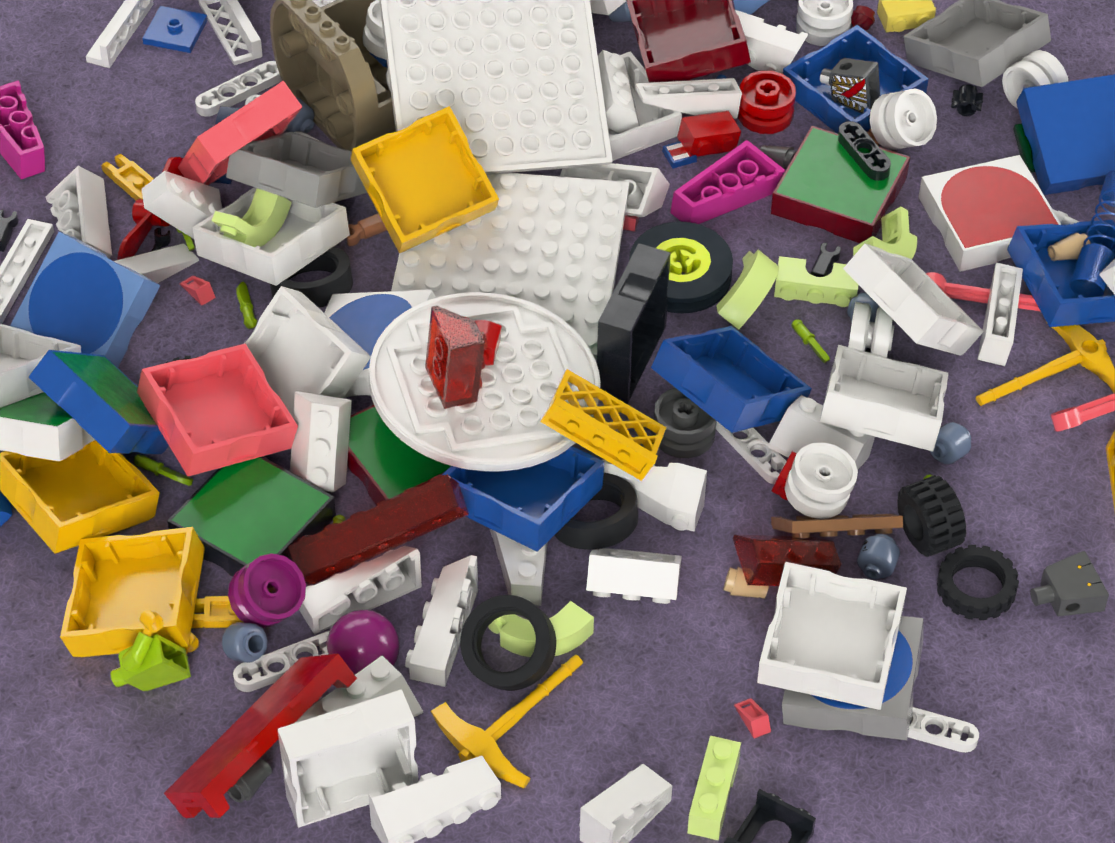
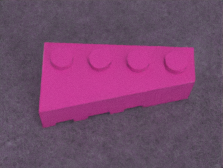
(18, 135)
(727, 185)

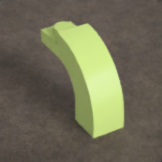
(259, 223)
(894, 235)
(749, 289)
(570, 624)

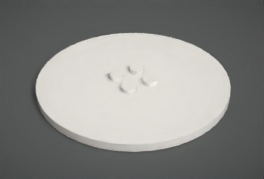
(504, 424)

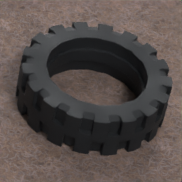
(971, 606)

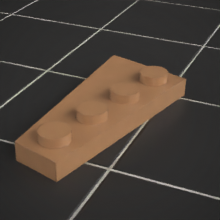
(830, 526)

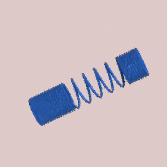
(1095, 257)

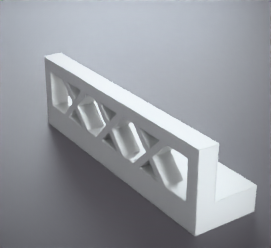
(241, 25)
(118, 32)

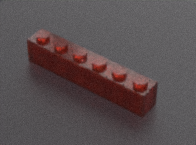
(379, 529)

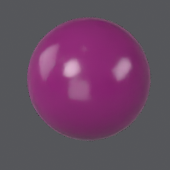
(363, 638)

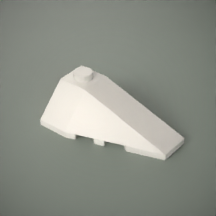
(646, 184)
(669, 493)

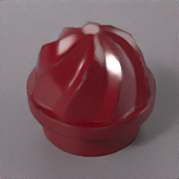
(863, 17)

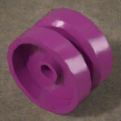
(267, 590)

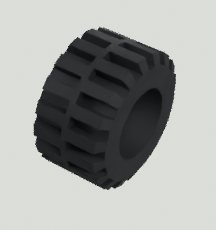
(931, 515)

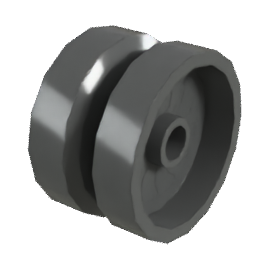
(687, 426)

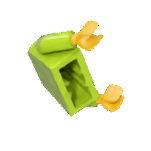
(153, 659)

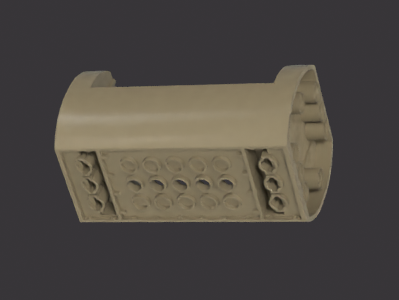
(331, 69)

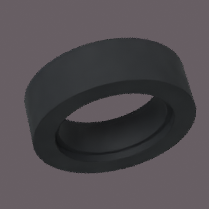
(320, 291)
(607, 531)
(478, 622)

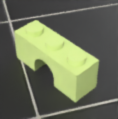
(797, 284)
(713, 787)

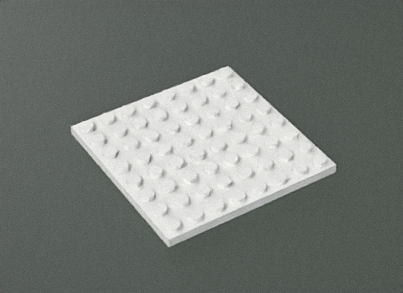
(509, 70)
(544, 244)

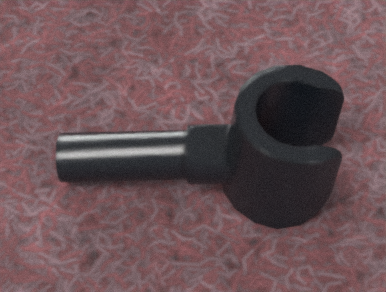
(161, 240)

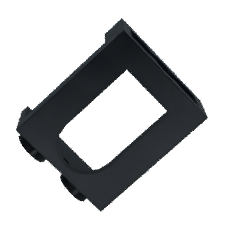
(771, 808)

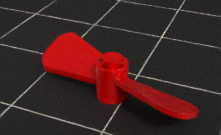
(144, 218)

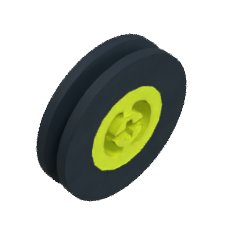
(702, 257)

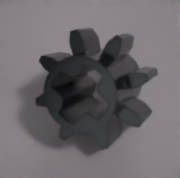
(967, 100)

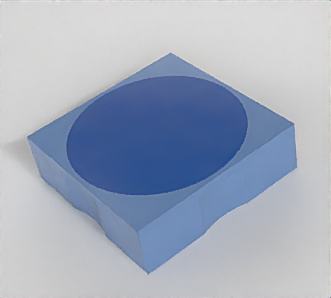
(85, 299)

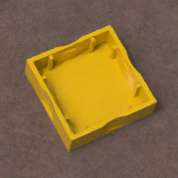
(424, 179)
(78, 496)
(124, 577)

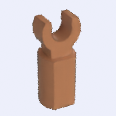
(365, 229)

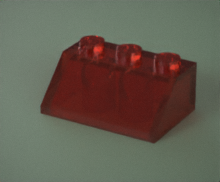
(455, 357)
(765, 556)

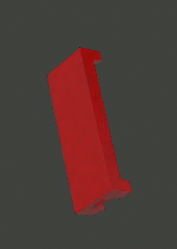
(254, 733)

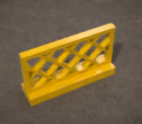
(599, 435)

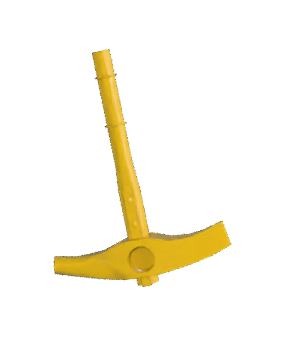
(1084, 350)
(476, 742)

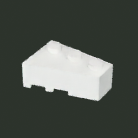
(769, 46)
(180, 201)
(521, 567)
(624, 807)

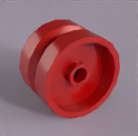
(766, 102)

